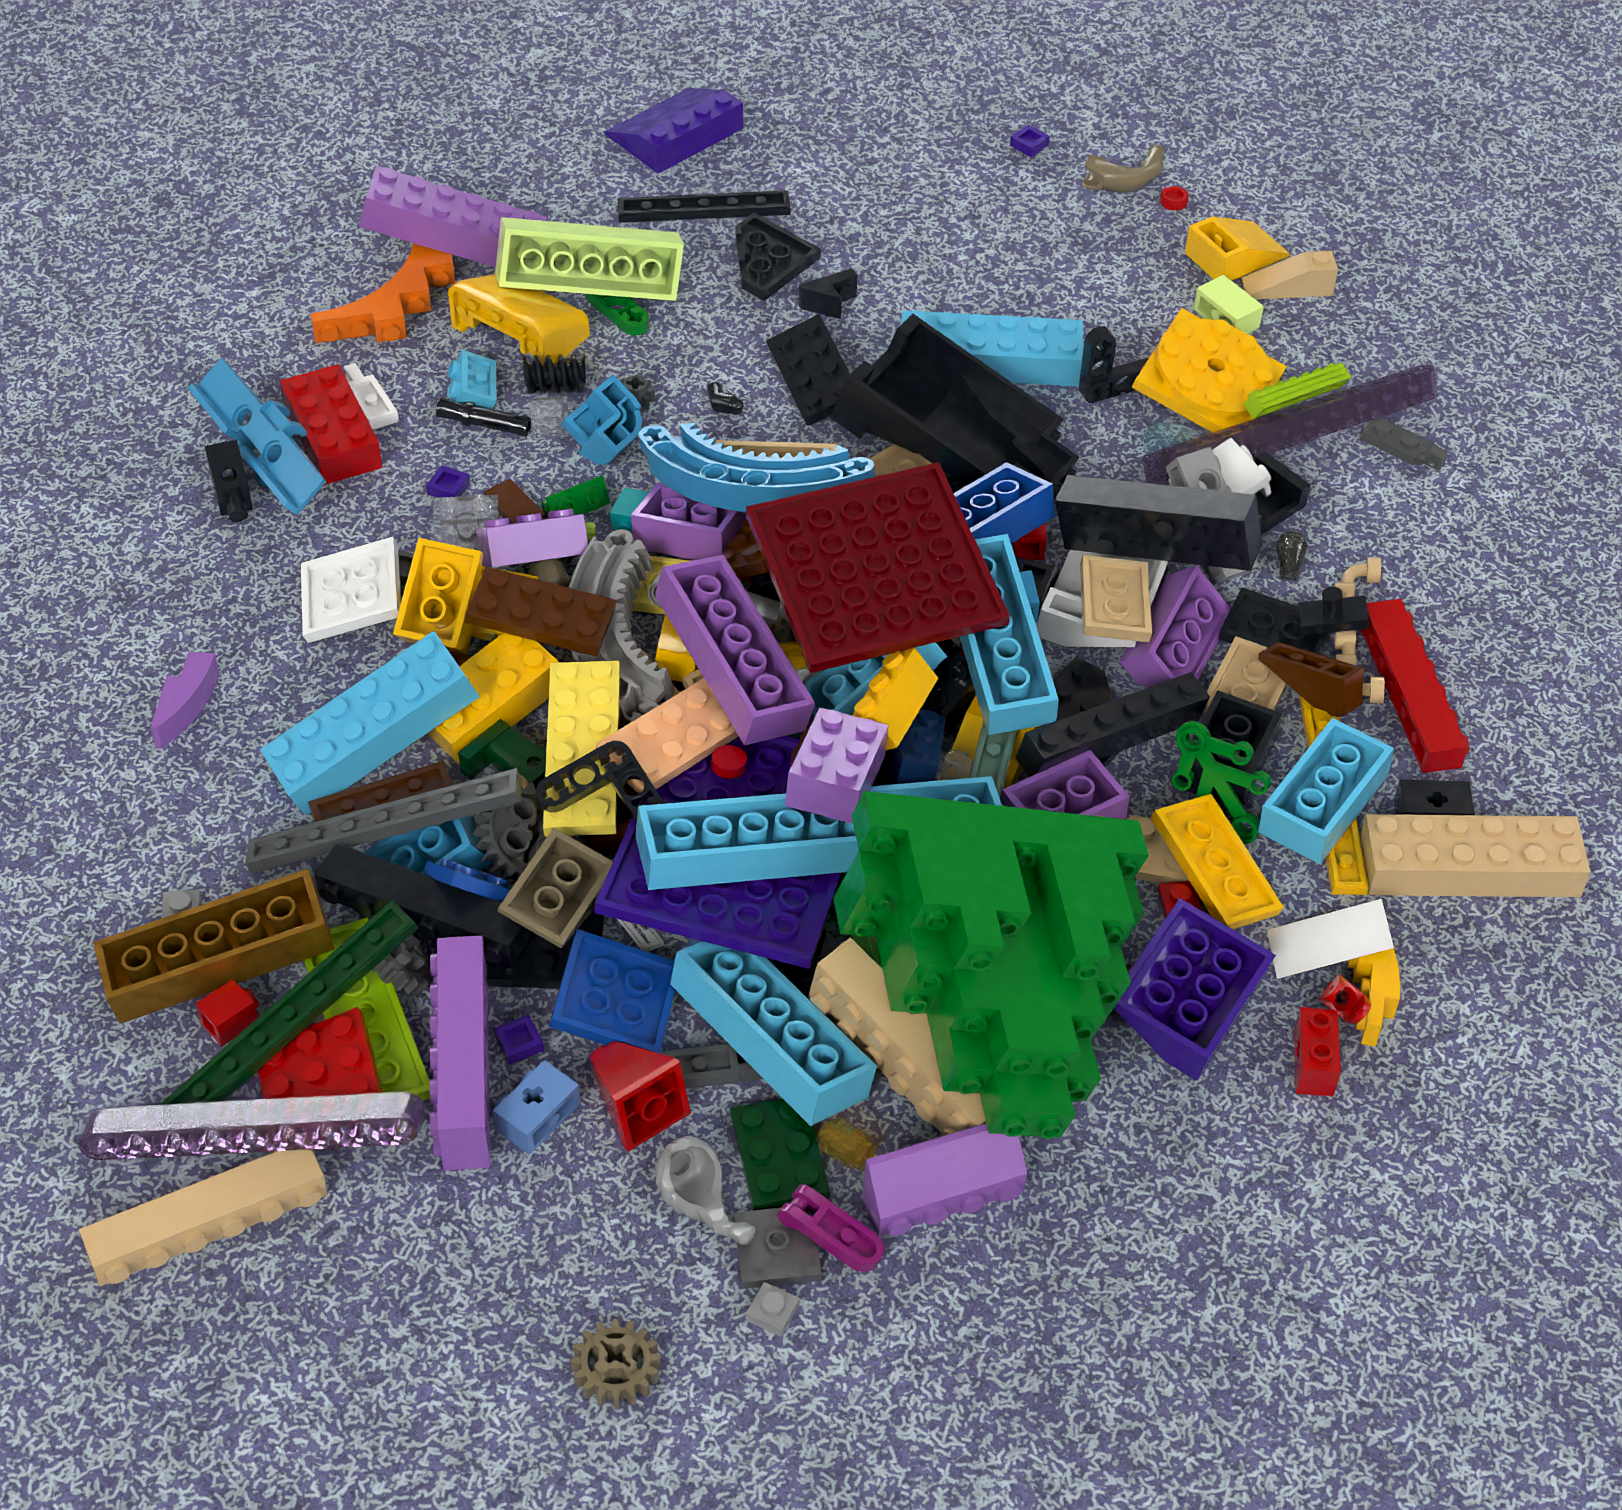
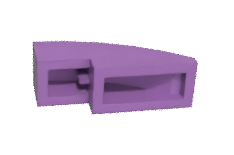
(184, 697)

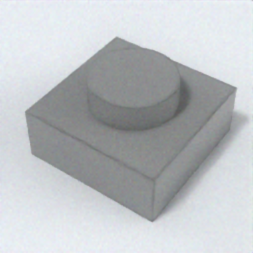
(180, 901)
(772, 1309)

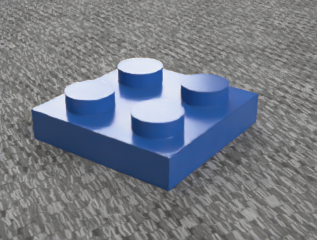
(468, 879)

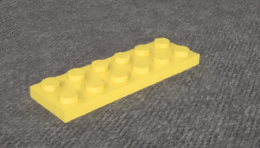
(580, 715)

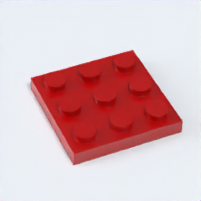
(324, 1061)

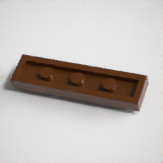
(381, 791)

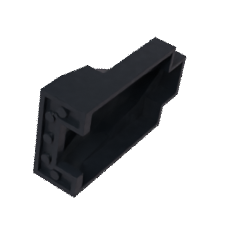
(952, 410)

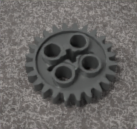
(503, 826)

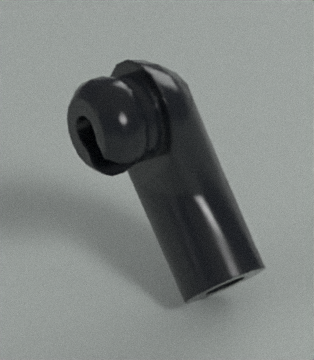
(723, 402)

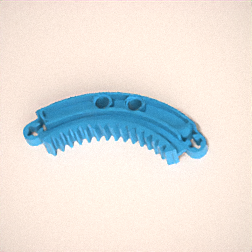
(734, 480)

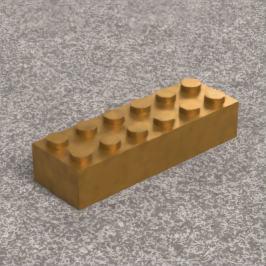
(213, 944)

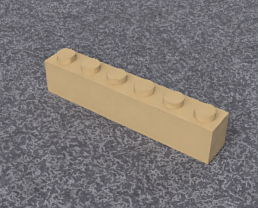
(202, 1214)

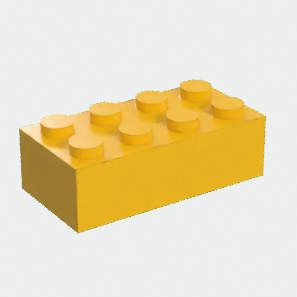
(511, 683)

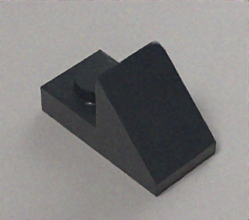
(827, 293)

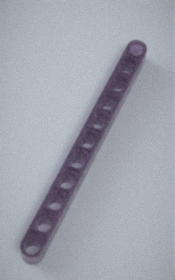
(1309, 419)

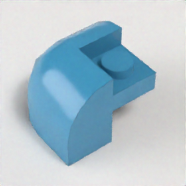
(605, 422)

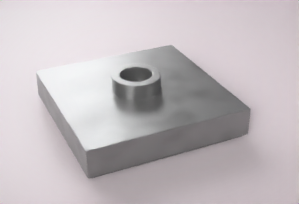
(776, 1252)

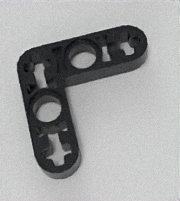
(1101, 381)
(615, 774)

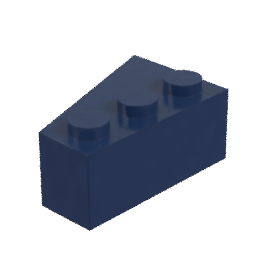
(918, 752)

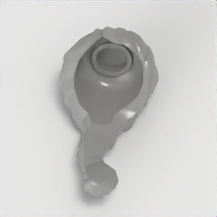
(692, 1184)

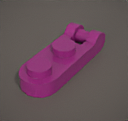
(832, 1229)

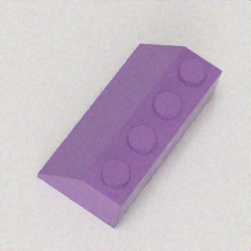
(1184, 630)
(942, 1179)

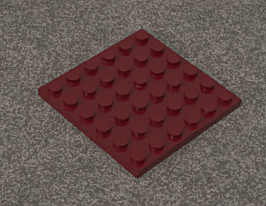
(876, 567)

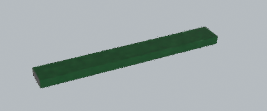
(297, 1008)

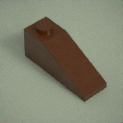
(1317, 678)

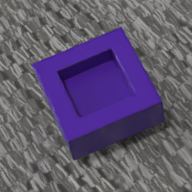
(1029, 140)
(448, 483)
(519, 1039)

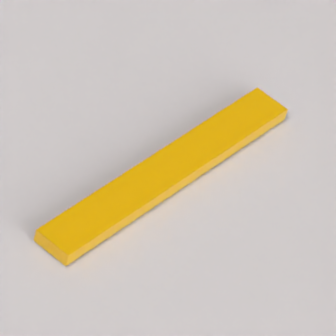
(1346, 858)

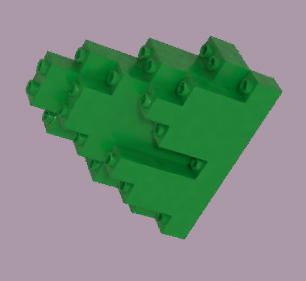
(1001, 936)

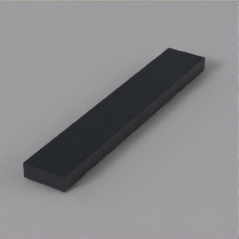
(703, 206)

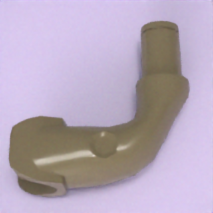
(1122, 178)

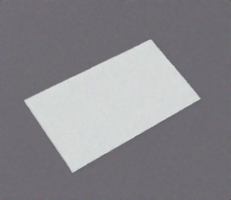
(1330, 938)

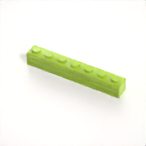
(1296, 389)

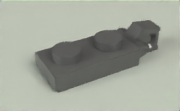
(1403, 444)

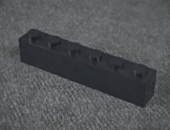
(1114, 724)
(434, 906)

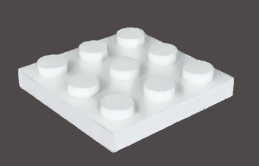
(350, 589)

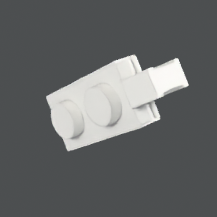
(371, 398)

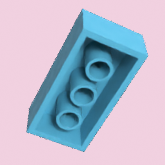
(847, 684)
(1325, 790)

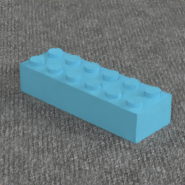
(1016, 347)
(1009, 660)
(369, 722)
(774, 1029)

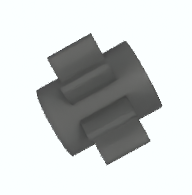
(640, 389)

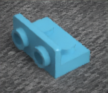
(472, 380)

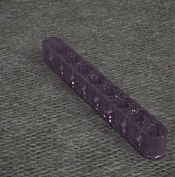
(252, 1126)

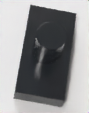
(1333, 613)

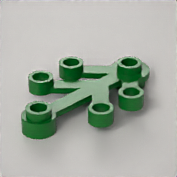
(1219, 774)

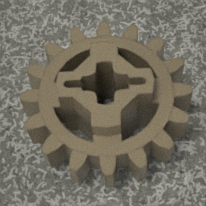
(615, 1379)

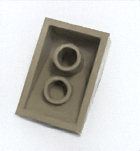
(557, 888)

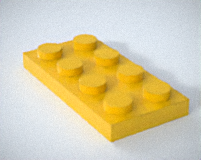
(1216, 862)

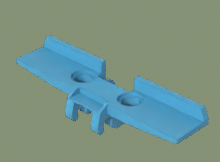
(281, 462)

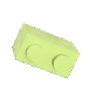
(1230, 303)

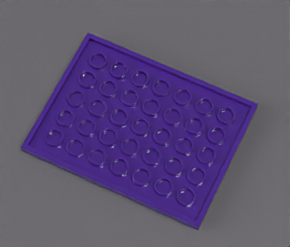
(759, 917)

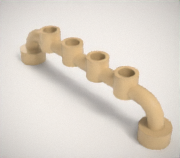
(1347, 639)

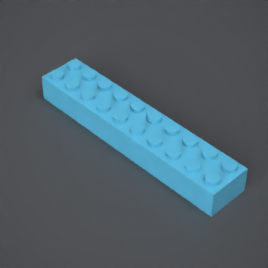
(762, 836)

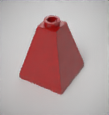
(640, 1090)

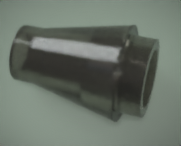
(1291, 552)

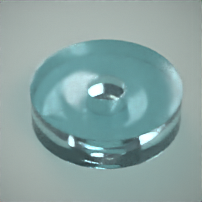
(1162, 433)

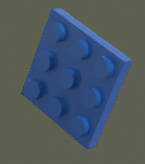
(614, 993)

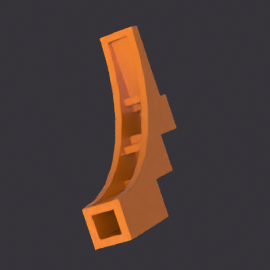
(385, 308)

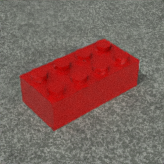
(337, 430)

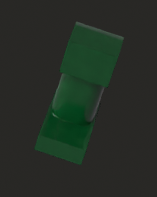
(505, 751)

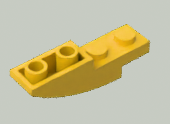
(1381, 984)

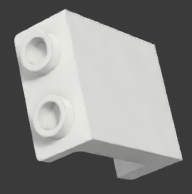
(1239, 470)

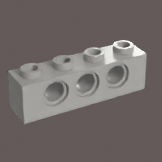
(1205, 467)

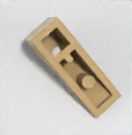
(1298, 276)

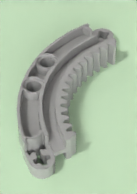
(615, 572)

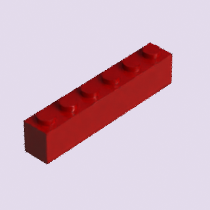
(1414, 687)

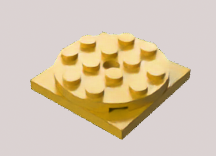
(1182, 374)

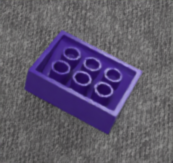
(679, 127)
(1191, 987)

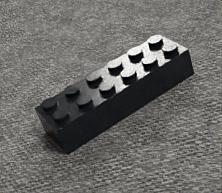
(1159, 522)

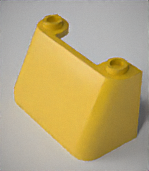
(529, 315)

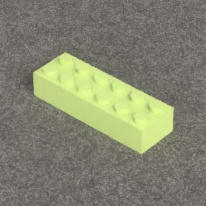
(588, 259)

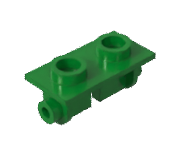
(581, 497)

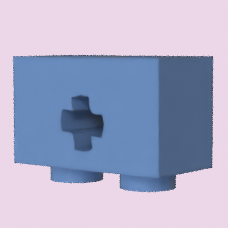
(536, 1106)

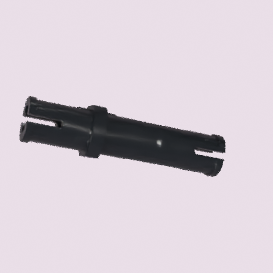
(480, 416)

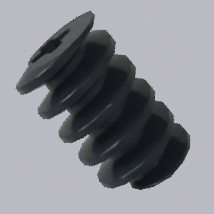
(554, 374)

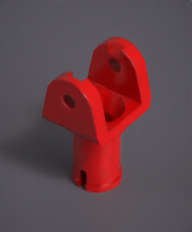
(1354, 1003)

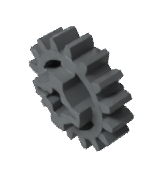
(406, 967)

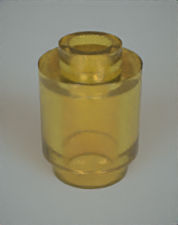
(846, 1143)

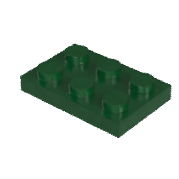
(776, 1153)

